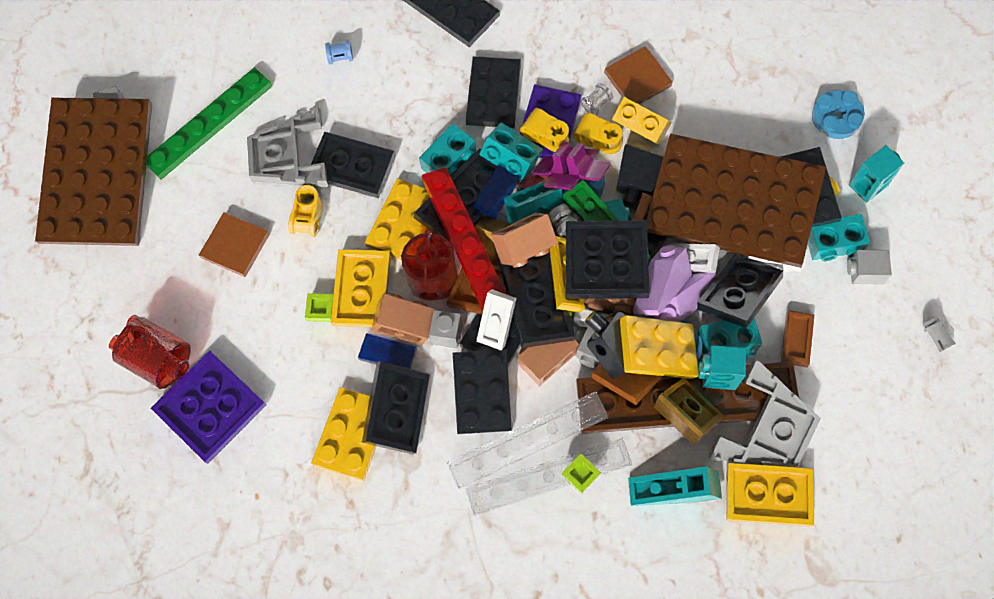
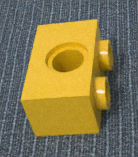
(641, 120)

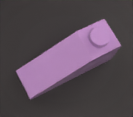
(667, 276)
(686, 299)

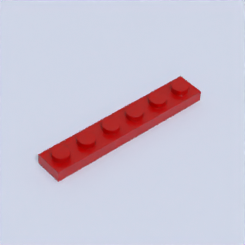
(462, 234)

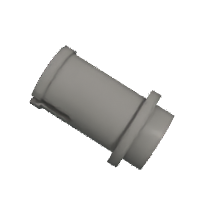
(939, 333)

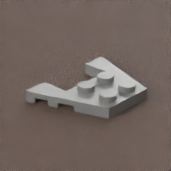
(275, 155)
(780, 430)

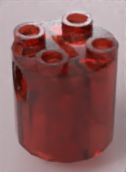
(429, 266)
(150, 352)

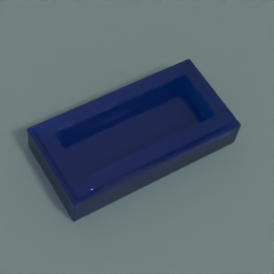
(499, 186)
(386, 350)

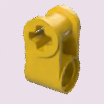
(545, 130)
(598, 133)
(305, 217)

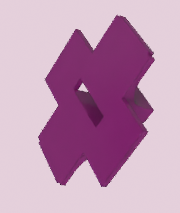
(577, 161)

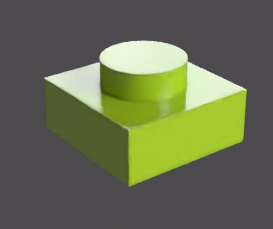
(319, 307)
(581, 473)

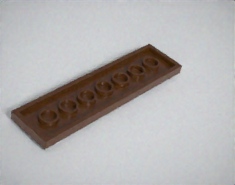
(735, 405)

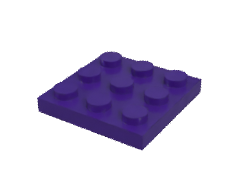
(208, 407)

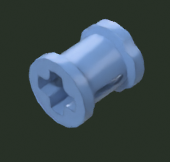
(339, 51)

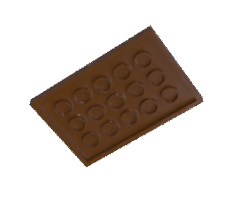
(94, 171)
(735, 200)

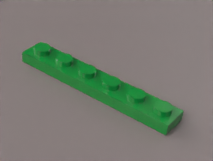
(207, 123)

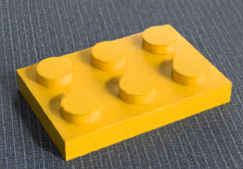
(396, 221)
(359, 285)
(658, 347)
(341, 440)
(769, 494)

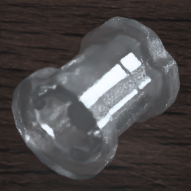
(597, 99)

